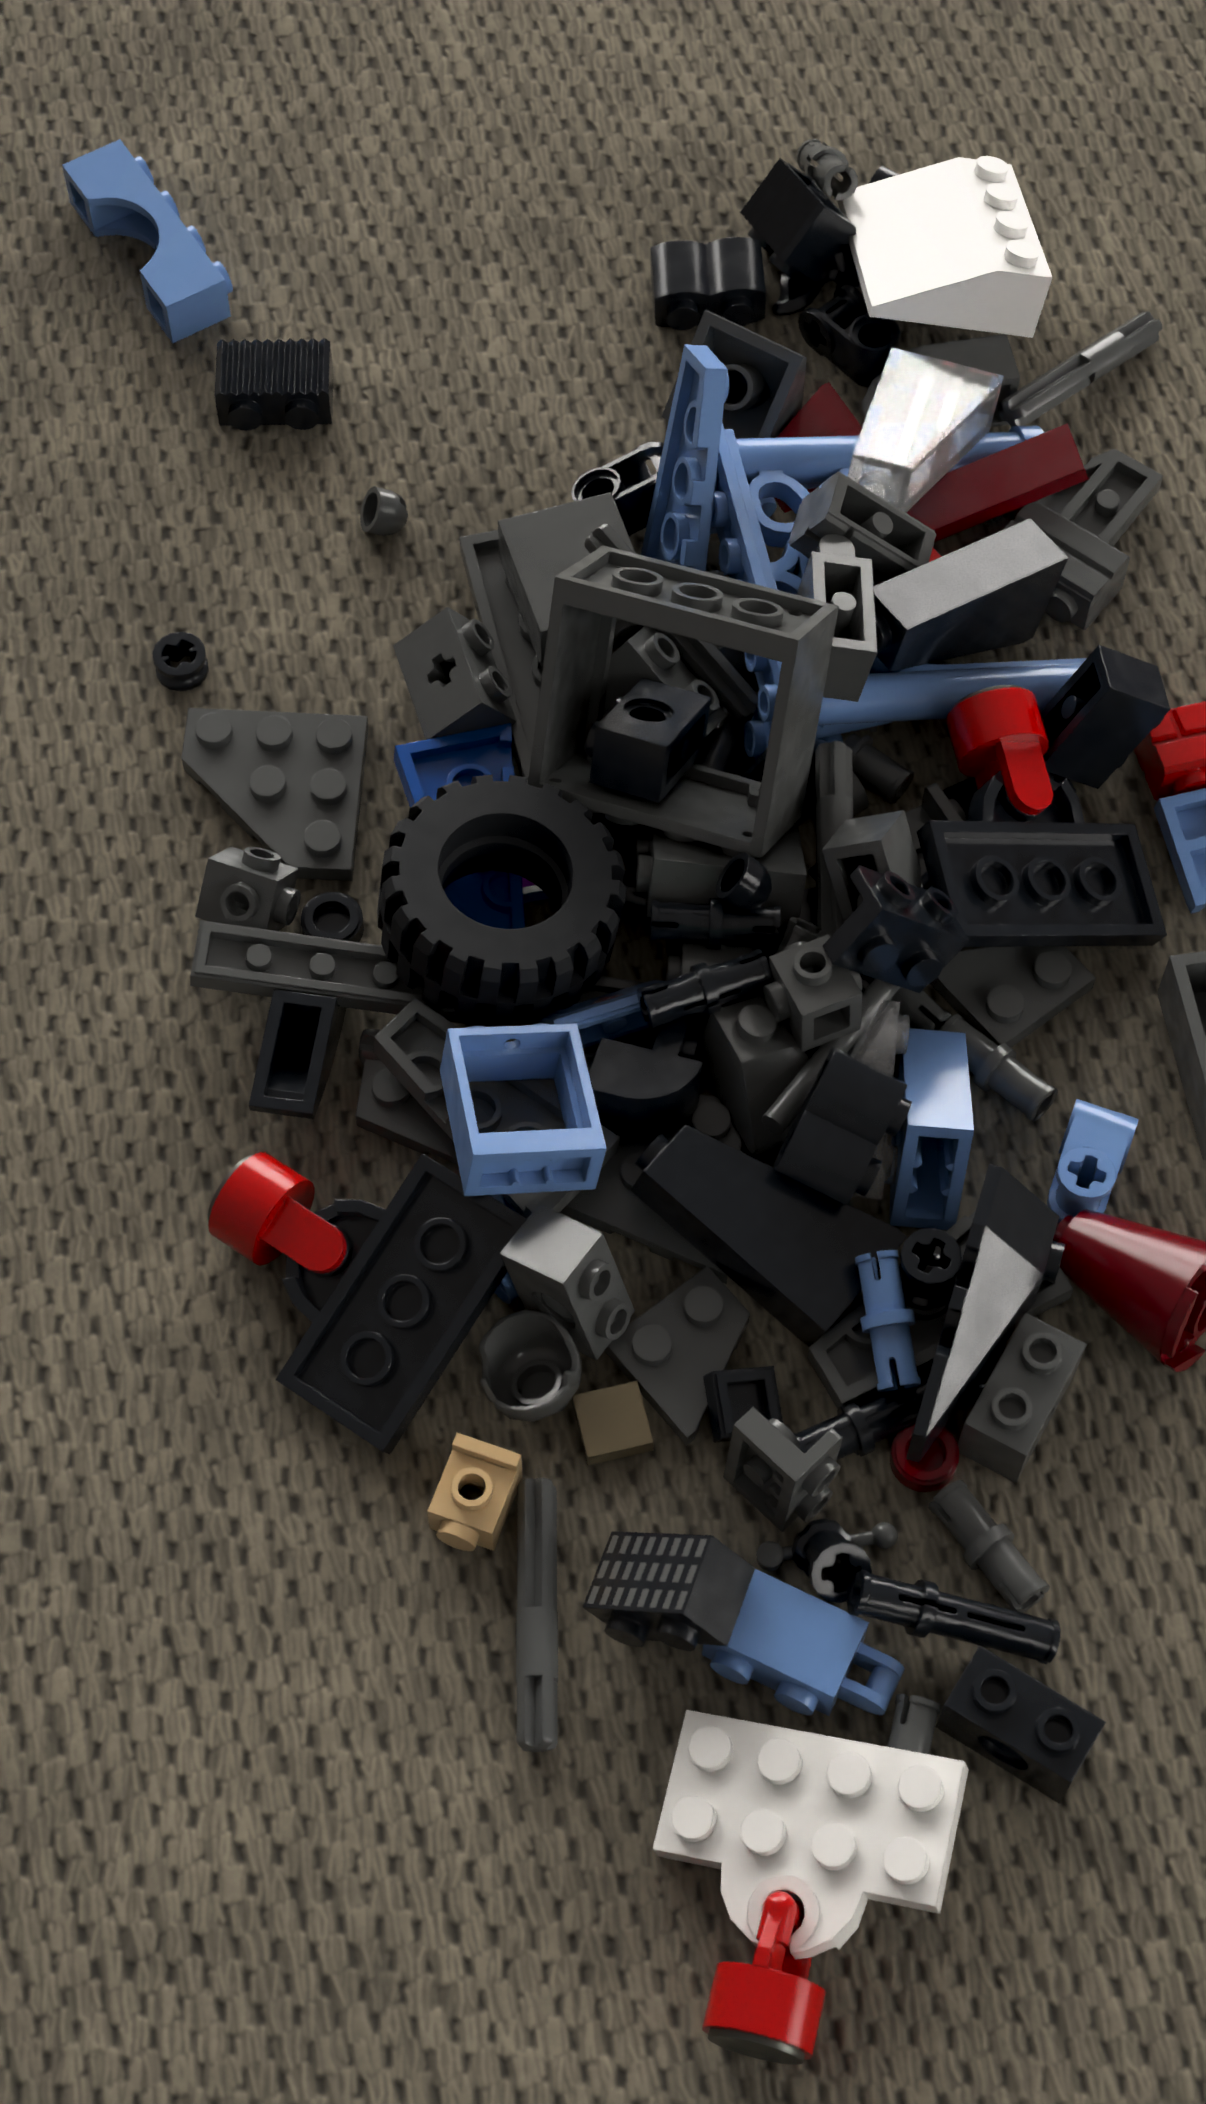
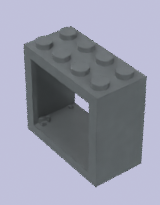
(707, 607)

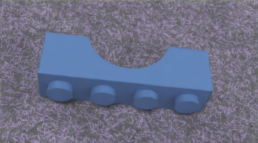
(120, 198)

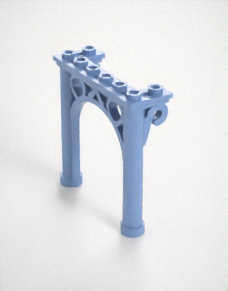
(746, 485)

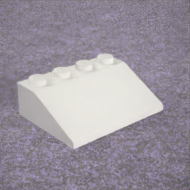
(950, 248)

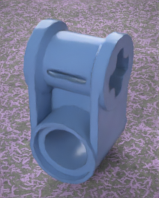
(1090, 1159)

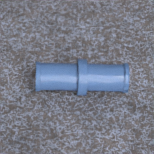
(887, 1321)

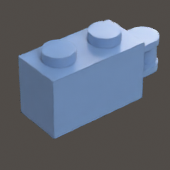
(803, 1651)

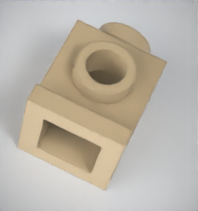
(478, 1521)

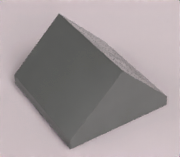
(762, 374)

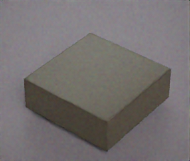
(612, 1423)

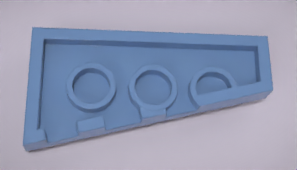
(688, 464)

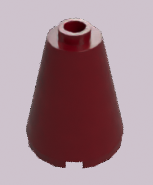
(1142, 1280)

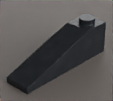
(995, 1286)

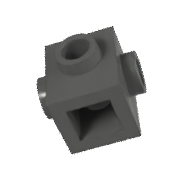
(249, 889)
(813, 994)

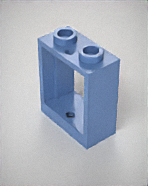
(523, 1159)

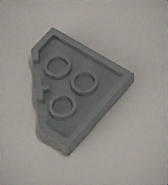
(285, 781)

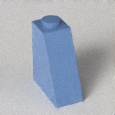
(936, 1131)

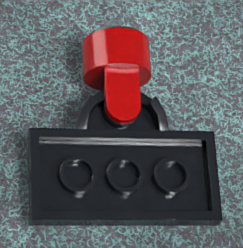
(1025, 857)
(379, 1284)

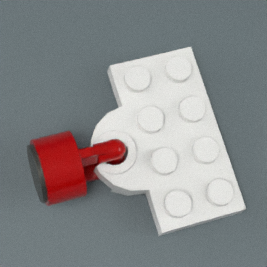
(801, 1846)

